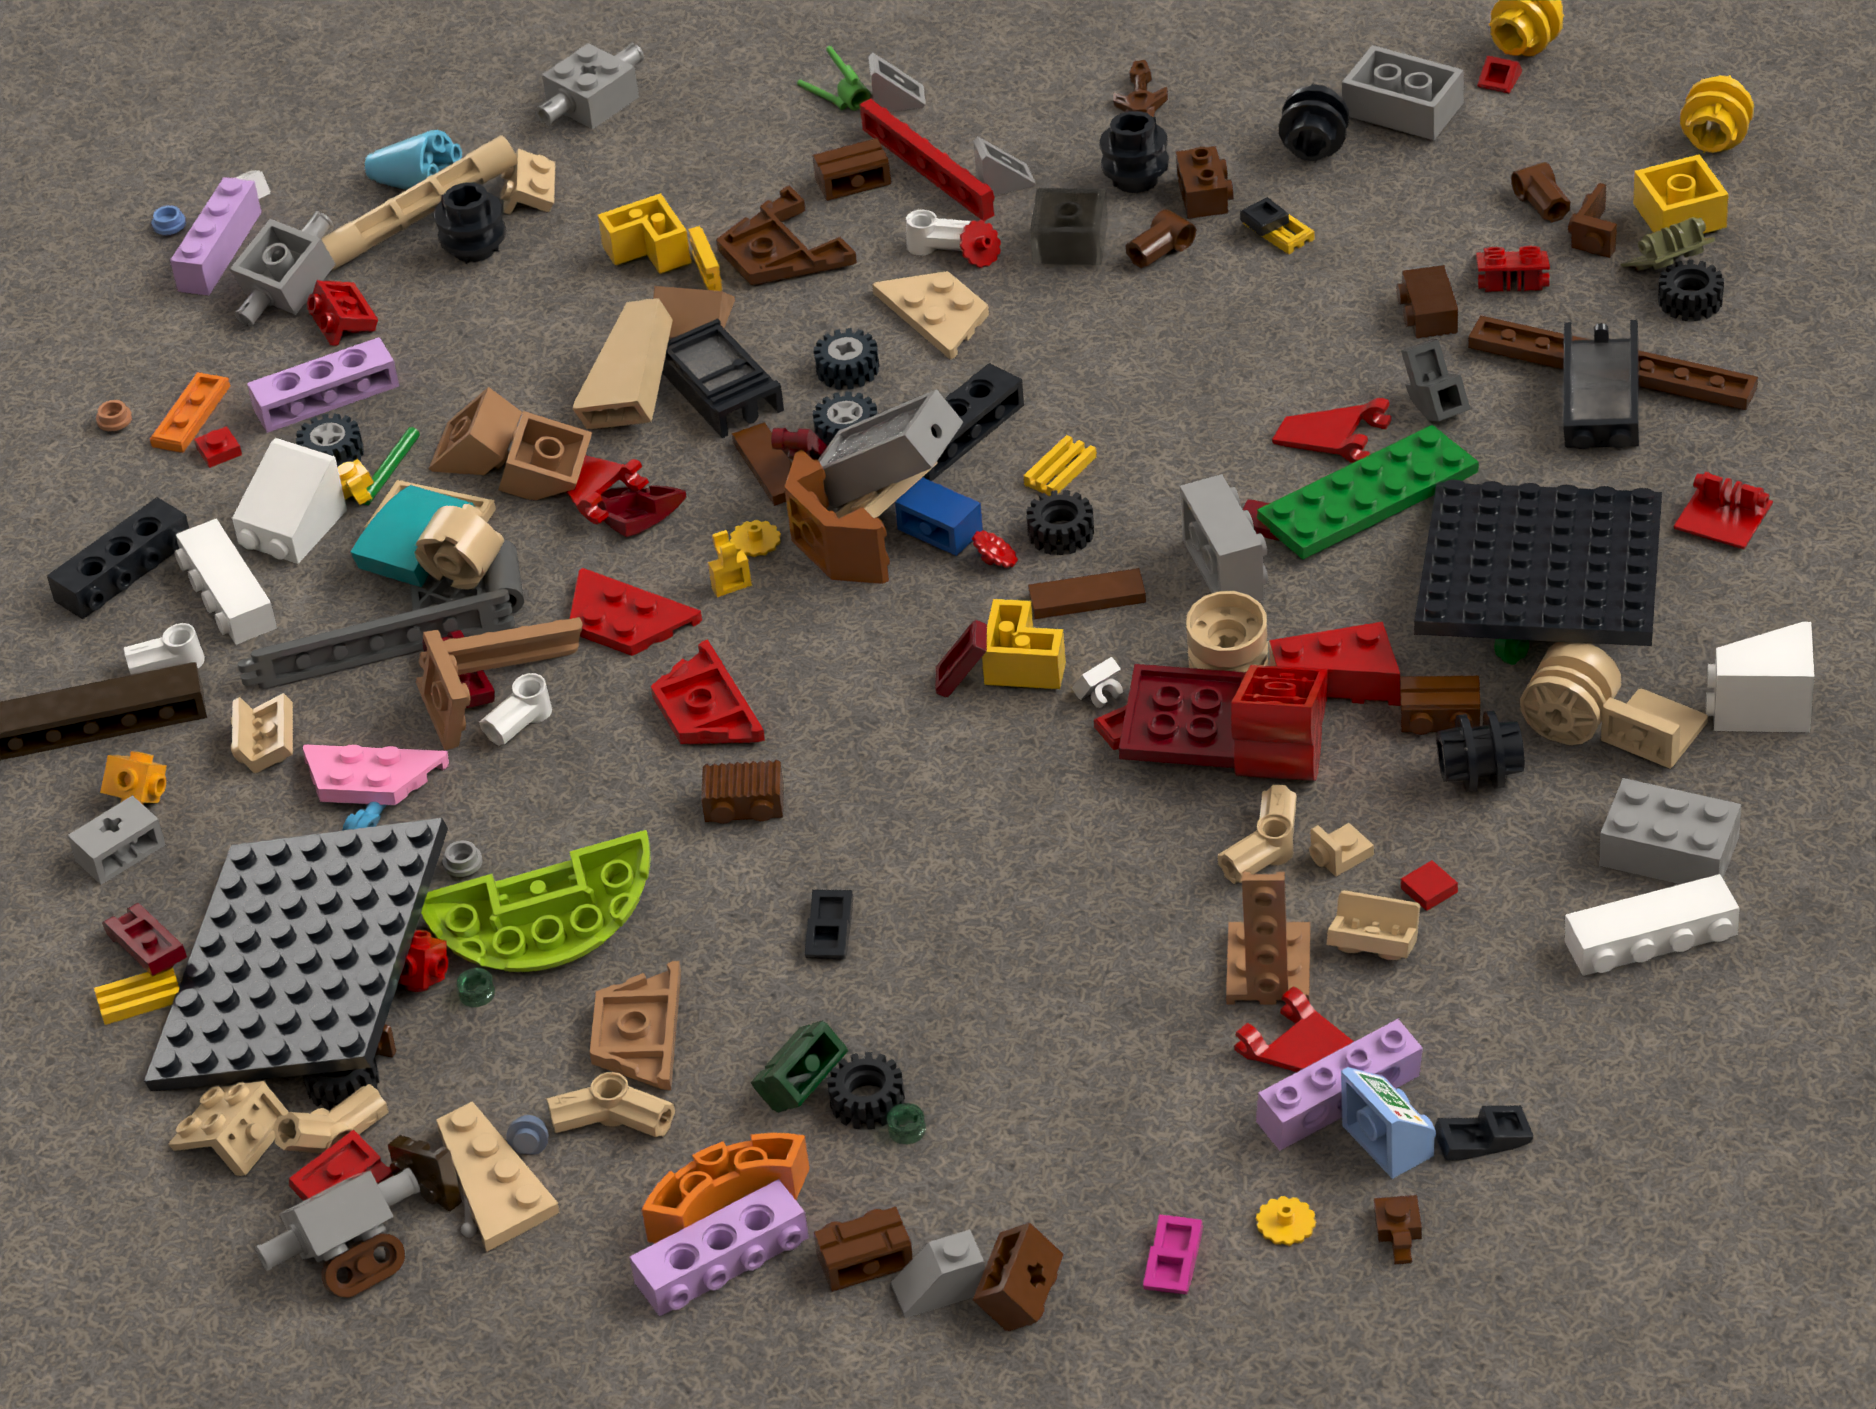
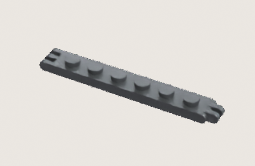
(374, 640)

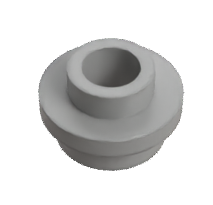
(462, 859)

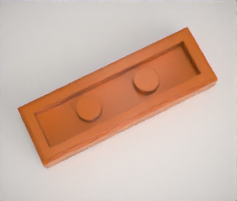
(190, 412)

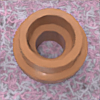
(113, 416)

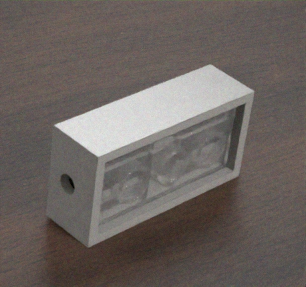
(888, 447)

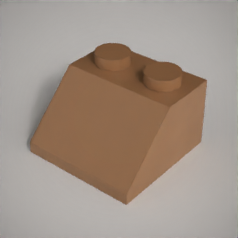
(477, 436)
(544, 458)

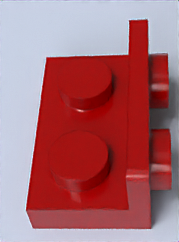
(338, 308)

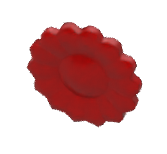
(980, 243)
(994, 549)

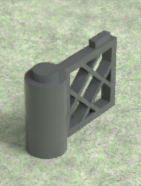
(502, 574)

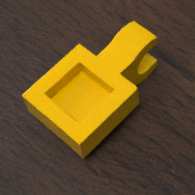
(354, 481)
(731, 568)

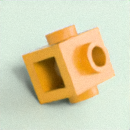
(135, 777)

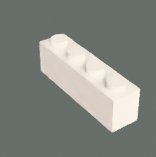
(225, 582)
(1651, 925)

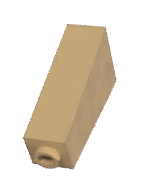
(628, 369)

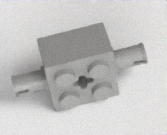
(590, 85)
(282, 267)
(336, 1215)

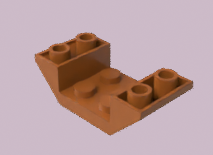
(841, 547)

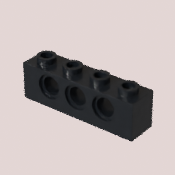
(983, 406)
(118, 558)

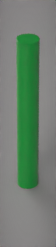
(392, 461)

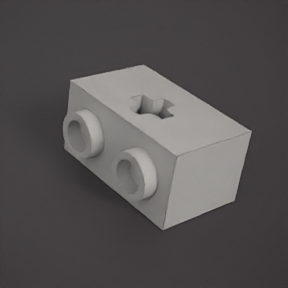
(116, 840)

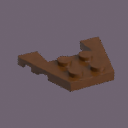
(769, 251)

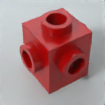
(424, 963)

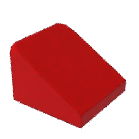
(1499, 74)

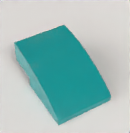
(391, 536)

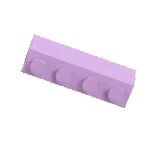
(215, 236)

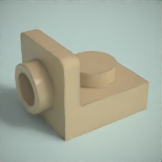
(1339, 849)

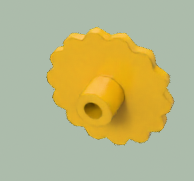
(756, 538)
(1286, 1221)

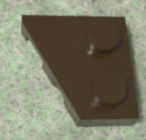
(432, 1170)

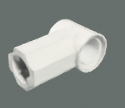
(928, 233)
(176, 647)
(525, 705)

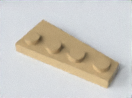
(495, 1180)

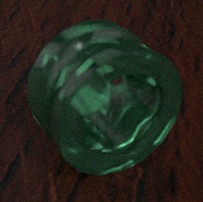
(467, 983)
(912, 1131)

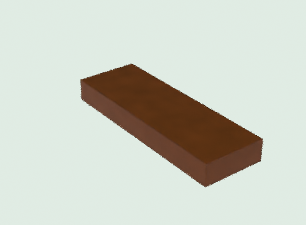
(767, 465)
(1087, 593)

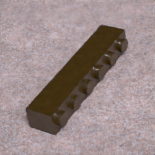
(101, 710)

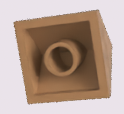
(693, 307)

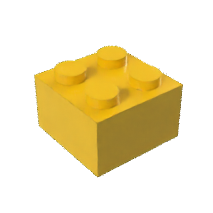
(1678, 192)

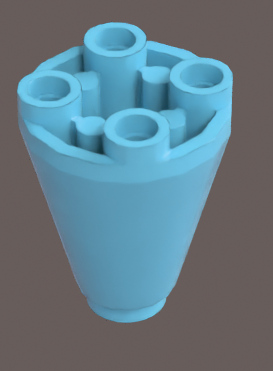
(412, 159)

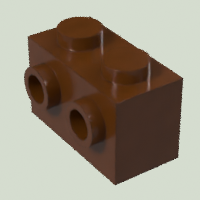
(1203, 182)

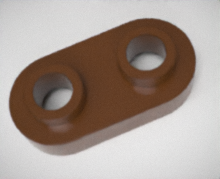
(361, 1265)

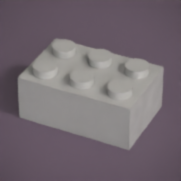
(1403, 92)
(1222, 538)
(1668, 833)

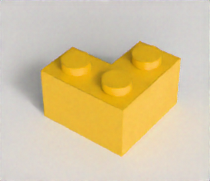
(645, 229)
(1018, 652)

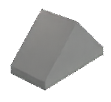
(893, 87)
(1000, 169)

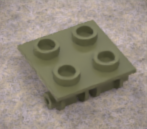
(1662, 246)

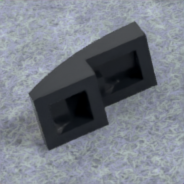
(829, 924)
(1492, 1132)

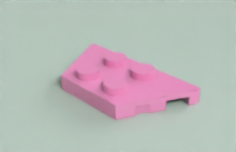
(369, 773)

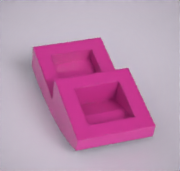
(1173, 1254)

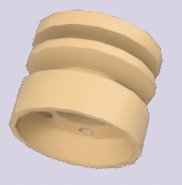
(1227, 632)
(1569, 692)

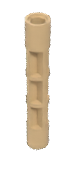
(418, 201)

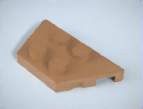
(638, 1027)

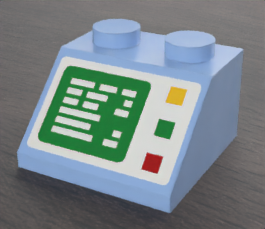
(1385, 1122)

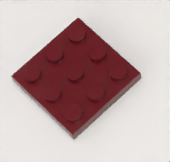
(1180, 716)

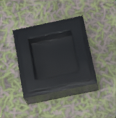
(1264, 216)

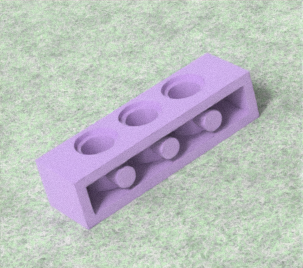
(323, 384)
(1314, 1095)
(719, 1247)

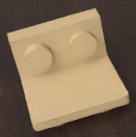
(1651, 726)
(234, 1122)

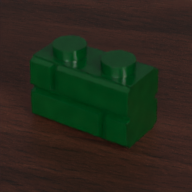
(799, 1066)

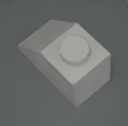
(940, 1275)

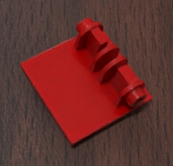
(1528, 259)
(1724, 512)

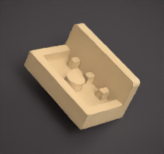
(529, 182)
(262, 733)
(1374, 925)

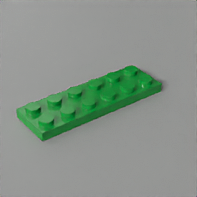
(1366, 491)

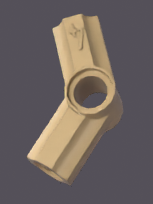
(1270, 842)
(611, 1104)
(324, 1128)

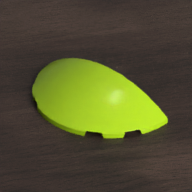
(546, 913)

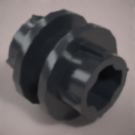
(1313, 122)
(1134, 152)
(470, 222)
(1480, 751)

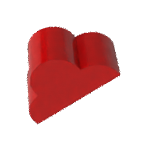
(1279, 722)

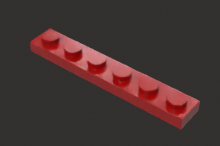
(927, 160)

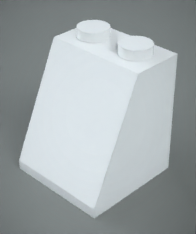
(290, 502)
(1763, 682)

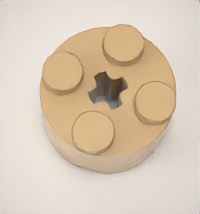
(458, 546)

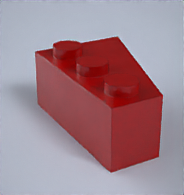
(1356, 659)

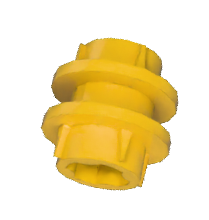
(1525, 25)
(1717, 114)

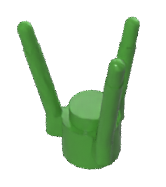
(850, 89)

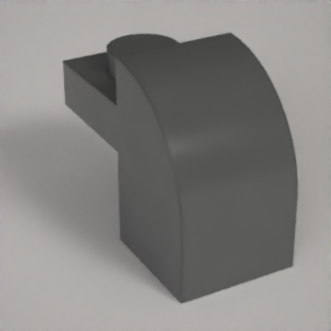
(1431, 386)

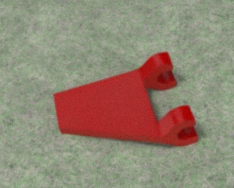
(1333, 429)
(597, 477)
(1301, 1045)

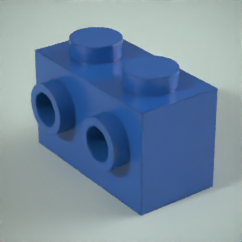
(938, 516)

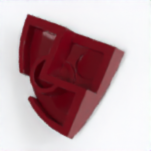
(639, 510)

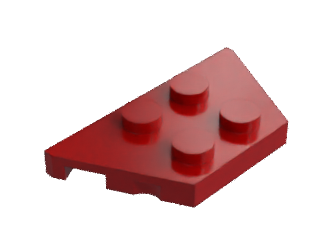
(626, 615)
(705, 702)

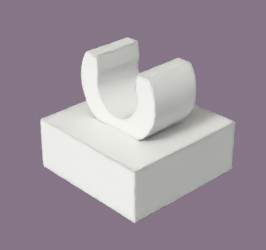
(1099, 679)

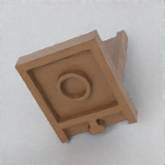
(445, 660)
(1266, 950)

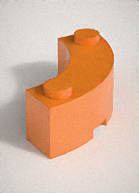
(721, 1177)

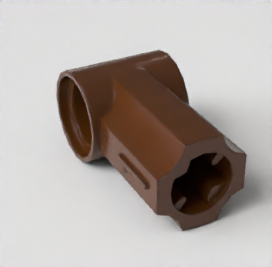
(1539, 187)
(1165, 233)

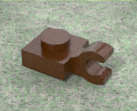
(1398, 1222)

